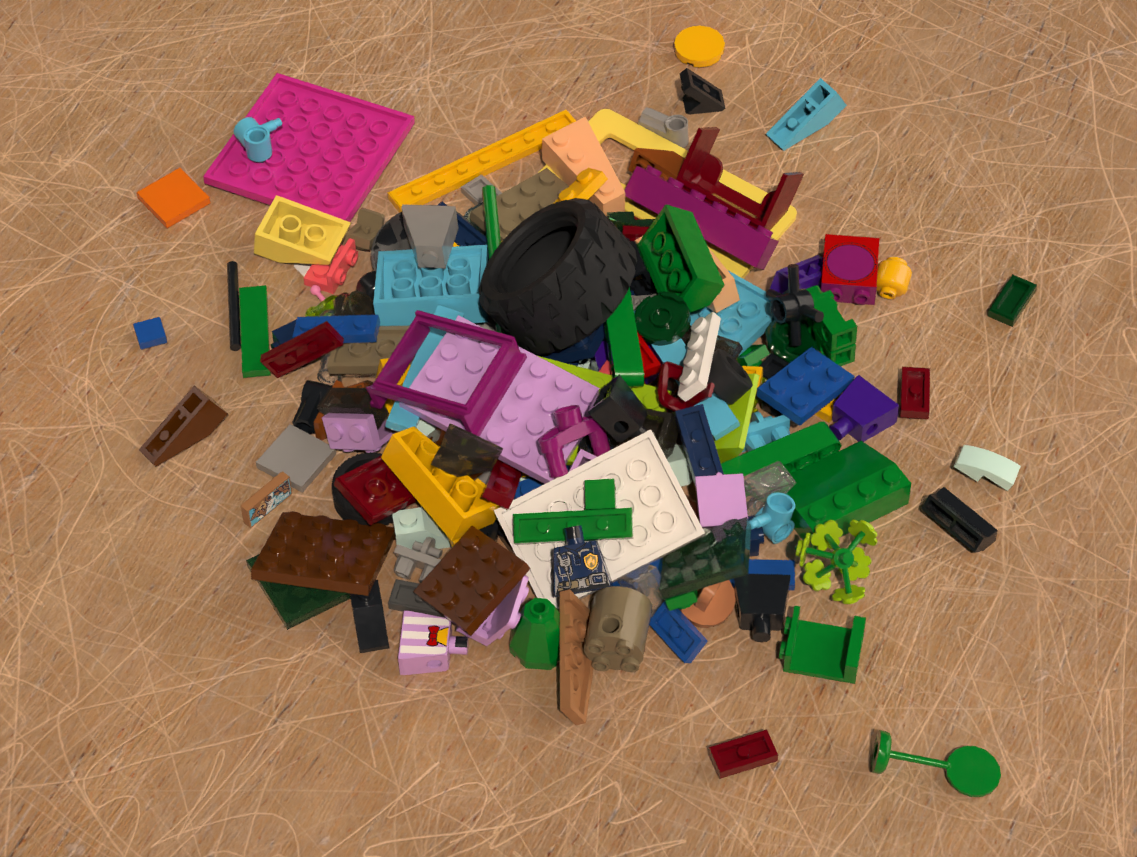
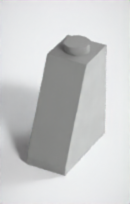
(430, 233)

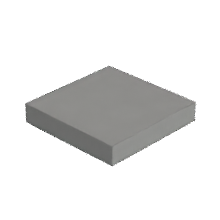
(296, 455)

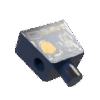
(579, 565)

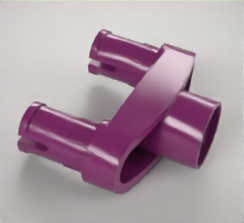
(568, 429)

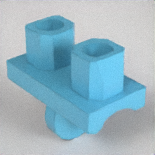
(765, 430)

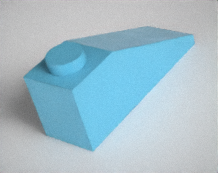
(807, 115)

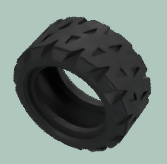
(558, 276)

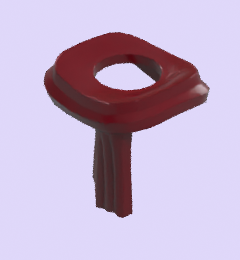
(672, 370)

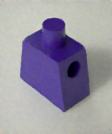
(862, 411)

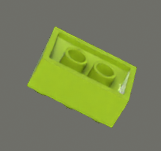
(734, 442)

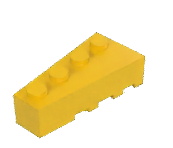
(448, 499)

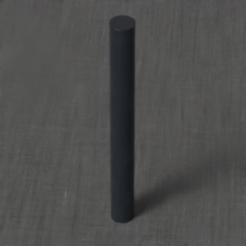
(233, 306)

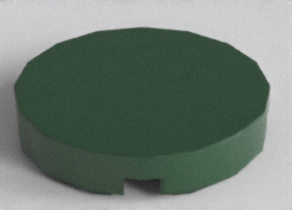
(662, 318)

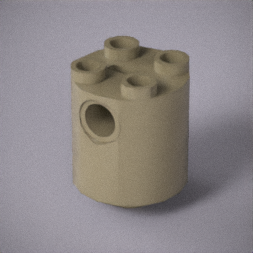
(618, 629)

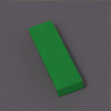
(254, 330)
(596, 525)

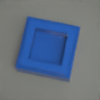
(150, 333)

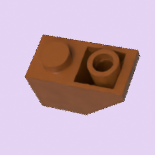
(666, 161)

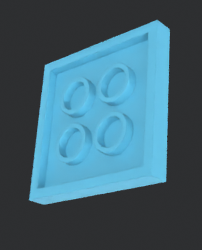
(745, 319)

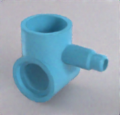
(256, 137)
(775, 517)

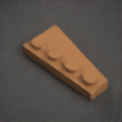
(575, 667)

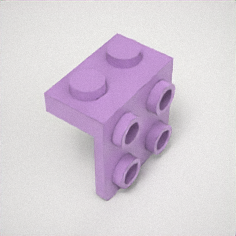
(355, 432)
(503, 617)

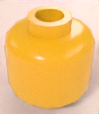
(893, 277)

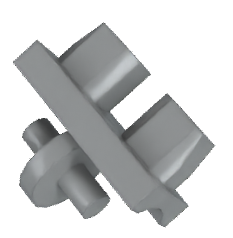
(409, 559)

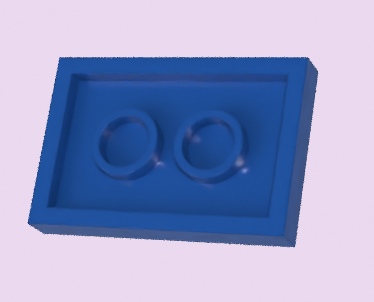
(805, 386)

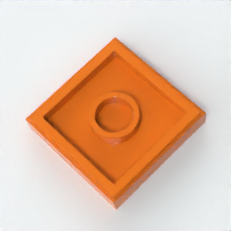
(173, 197)

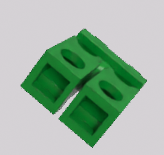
(833, 334)

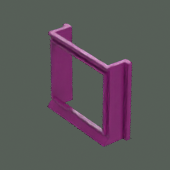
(487, 392)

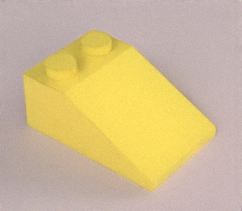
(298, 234)

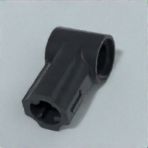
(307, 411)

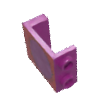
(850, 268)

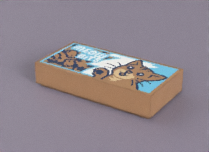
(266, 499)

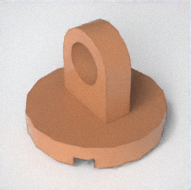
(713, 605)

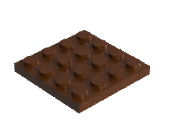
(324, 553)

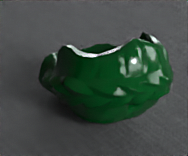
(779, 340)

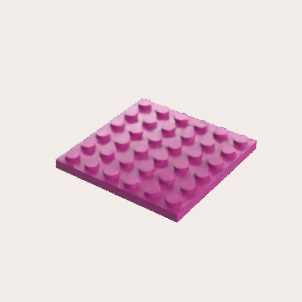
(321, 154)

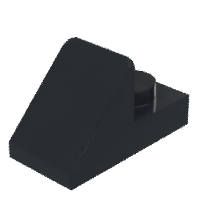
(700, 94)

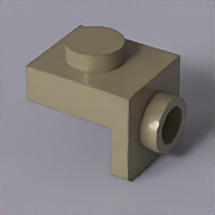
(366, 228)

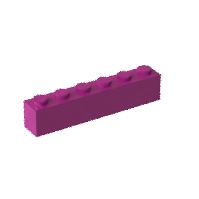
(716, 225)

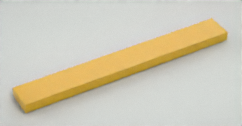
(479, 162)

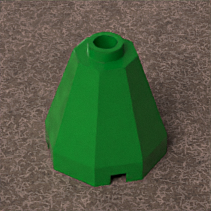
(537, 635)

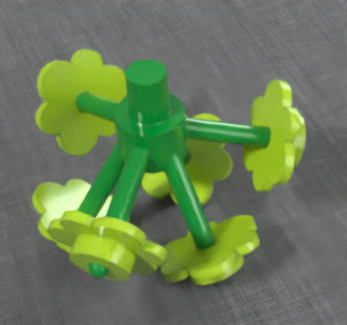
(849, 561)

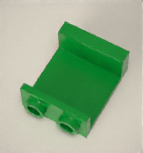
(822, 648)

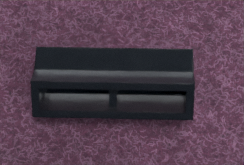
(960, 520)

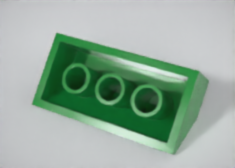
(680, 258)

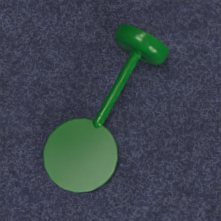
(968, 768)

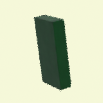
(1012, 300)

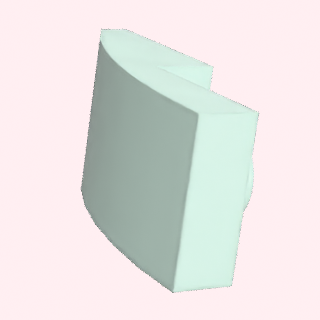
(982, 462)

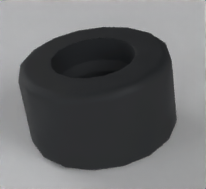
(728, 377)

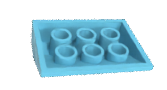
(405, 287)

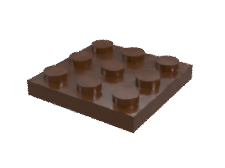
(471, 580)

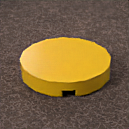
(699, 46)

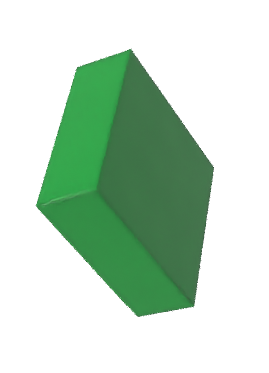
(600, 494)

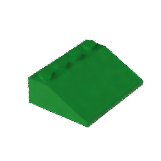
(846, 487)

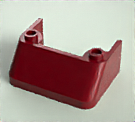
(703, 171)

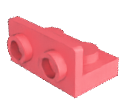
(331, 276)

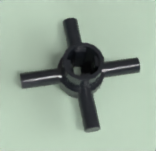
(793, 305)

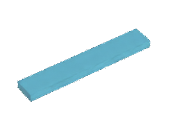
(717, 411)
(399, 418)

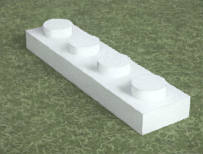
(699, 356)

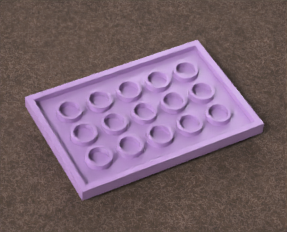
(524, 410)

